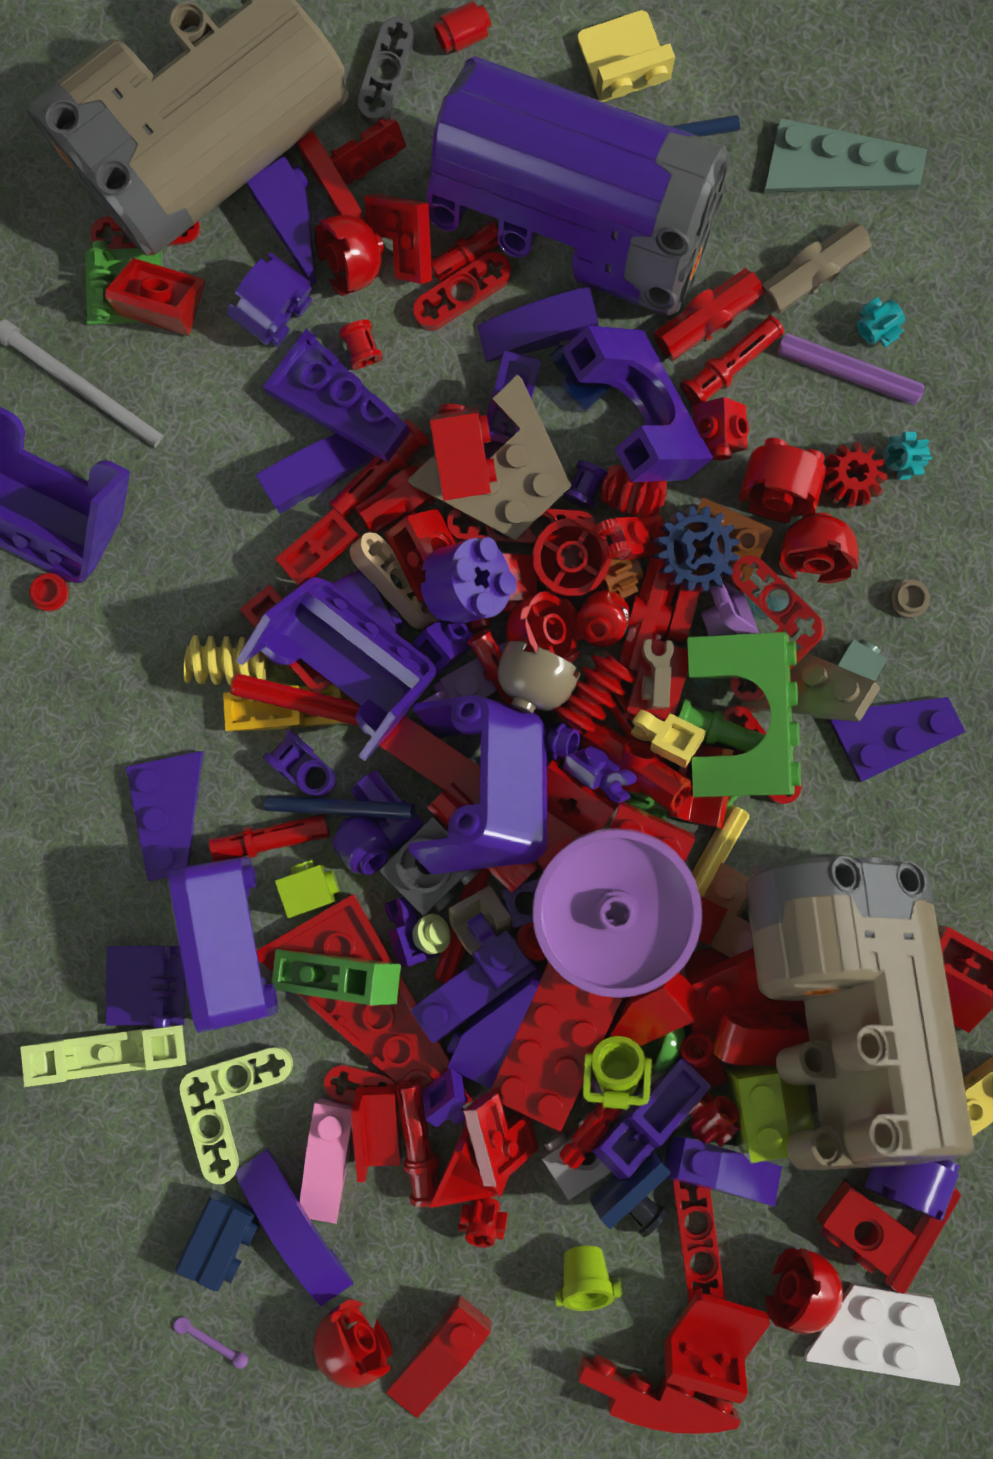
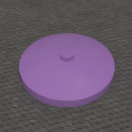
(617, 912)

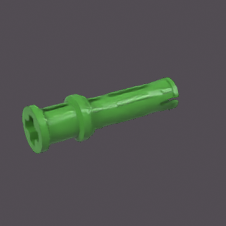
(719, 729)

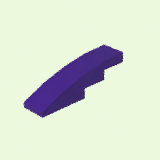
(500, 427)

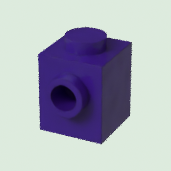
(444, 644)

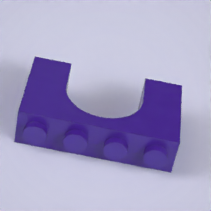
(624, 358)

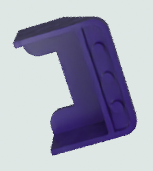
(53, 513)

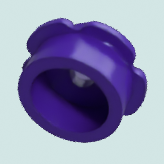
(562, 741)

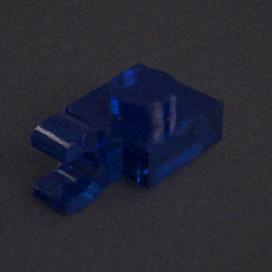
(584, 394)

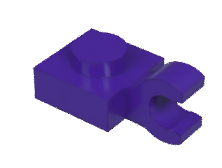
(597, 770)
(403, 915)
(498, 955)

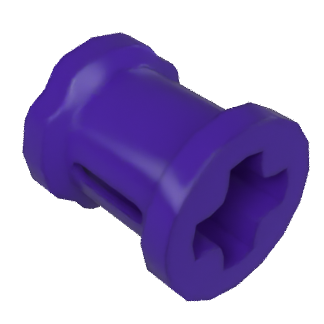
(585, 485)

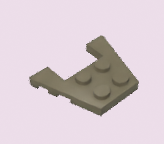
(525, 468)

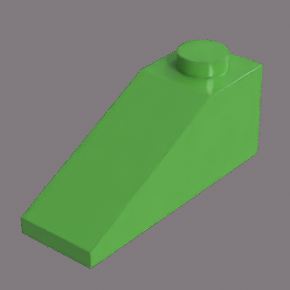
(336, 977)

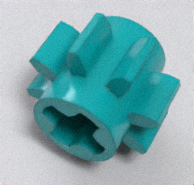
(881, 321)
(906, 455)

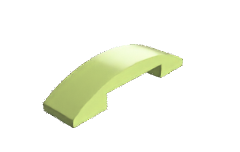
(103, 1054)

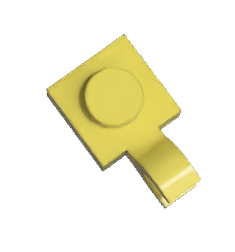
(671, 739)

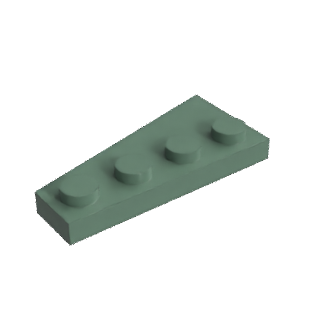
(830, 159)

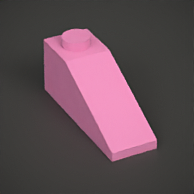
(326, 1160)

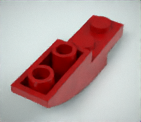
(661, 1409)

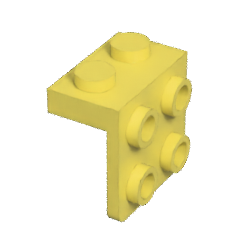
(625, 55)

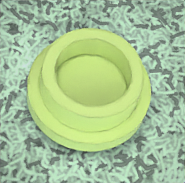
(431, 934)

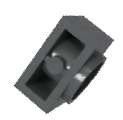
(415, 881)

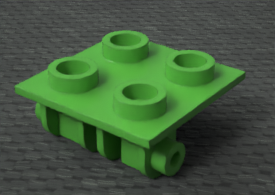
(101, 270)

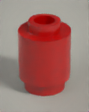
(462, 27)

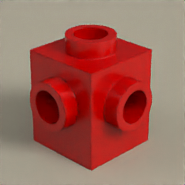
(722, 426)

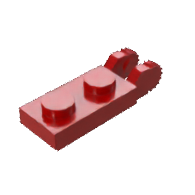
(631, 536)

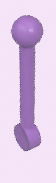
(184, 1325)

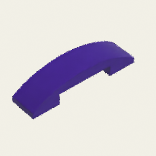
(292, 1229)

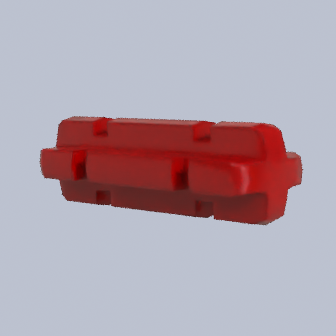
(588, 1135)

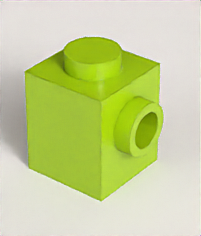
(307, 888)

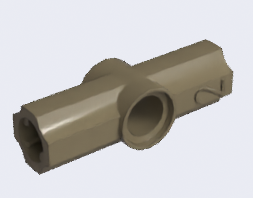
(815, 266)

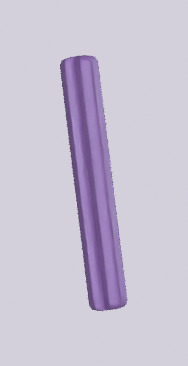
(851, 369)

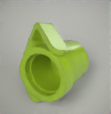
(618, 1068)
(586, 1280)

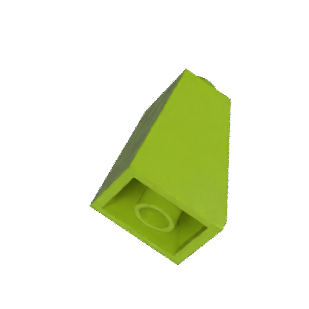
(767, 1111)

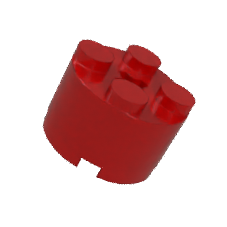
(783, 481)

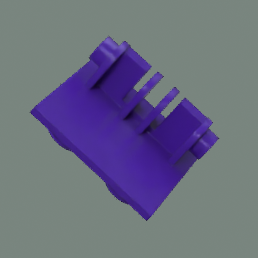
(145, 986)

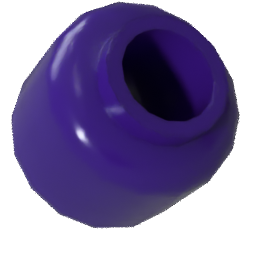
(362, 845)

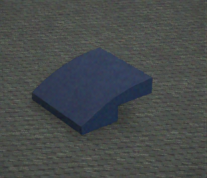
(620, 1196)

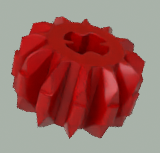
(854, 488)
(630, 496)

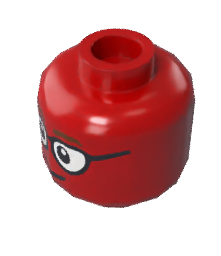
(603, 618)

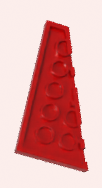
(382, 1032)

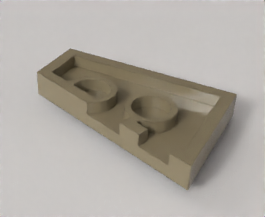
(825, 691)

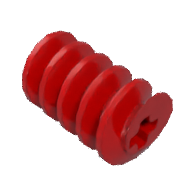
(595, 692)

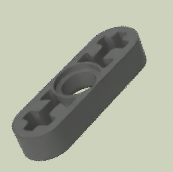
(380, 56)

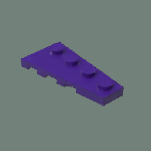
(327, 393)

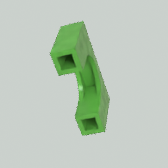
(767, 663)

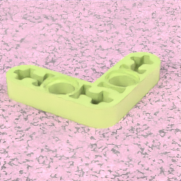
(219, 1090)

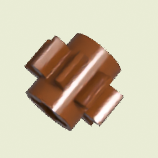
(622, 577)

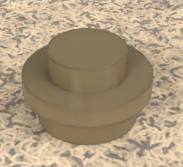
(910, 598)

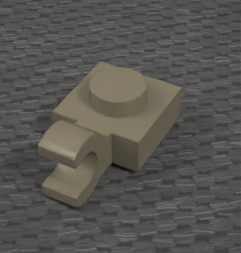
(657, 685)

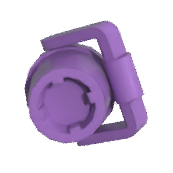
(730, 614)

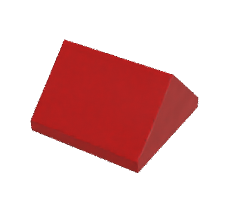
(156, 296)

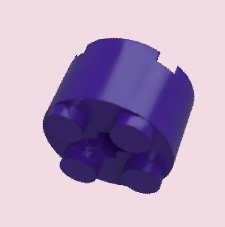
(269, 300)
(467, 581)
(917, 1186)

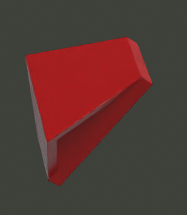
(462, 1176)

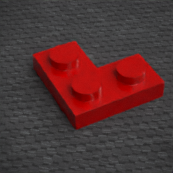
(408, 226)
(498, 1143)

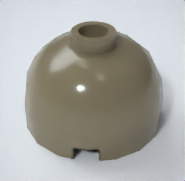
(535, 678)

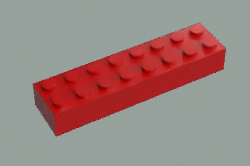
(566, 1022)

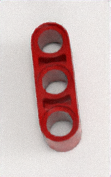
(758, 1036)

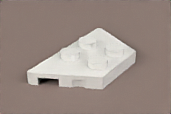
(887, 1335)

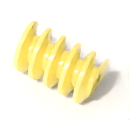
(220, 661)

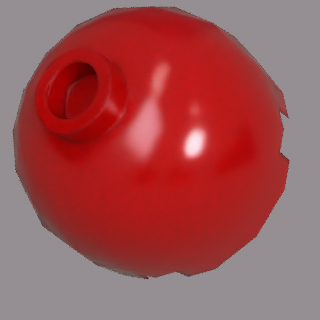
(349, 247)
(826, 548)
(570, 557)
(545, 623)
(802, 1300)
(354, 1354)

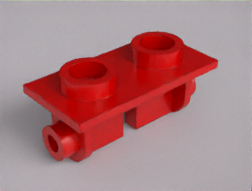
(378, 144)

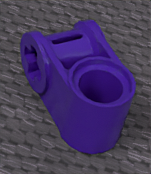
(296, 761)

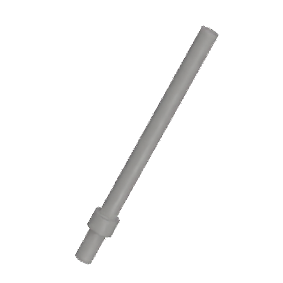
(11, 336)

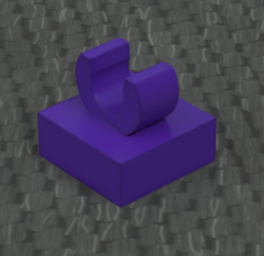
(445, 1099)

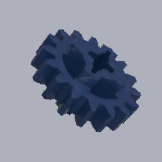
(707, 538)

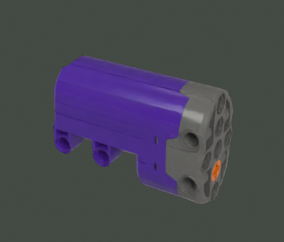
(579, 171)

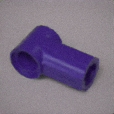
(375, 788)

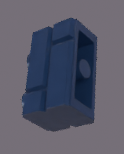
(216, 1241)

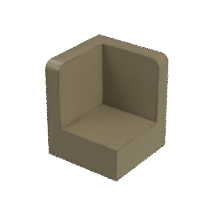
(489, 906)

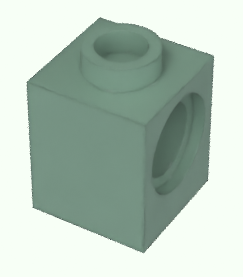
(861, 658)

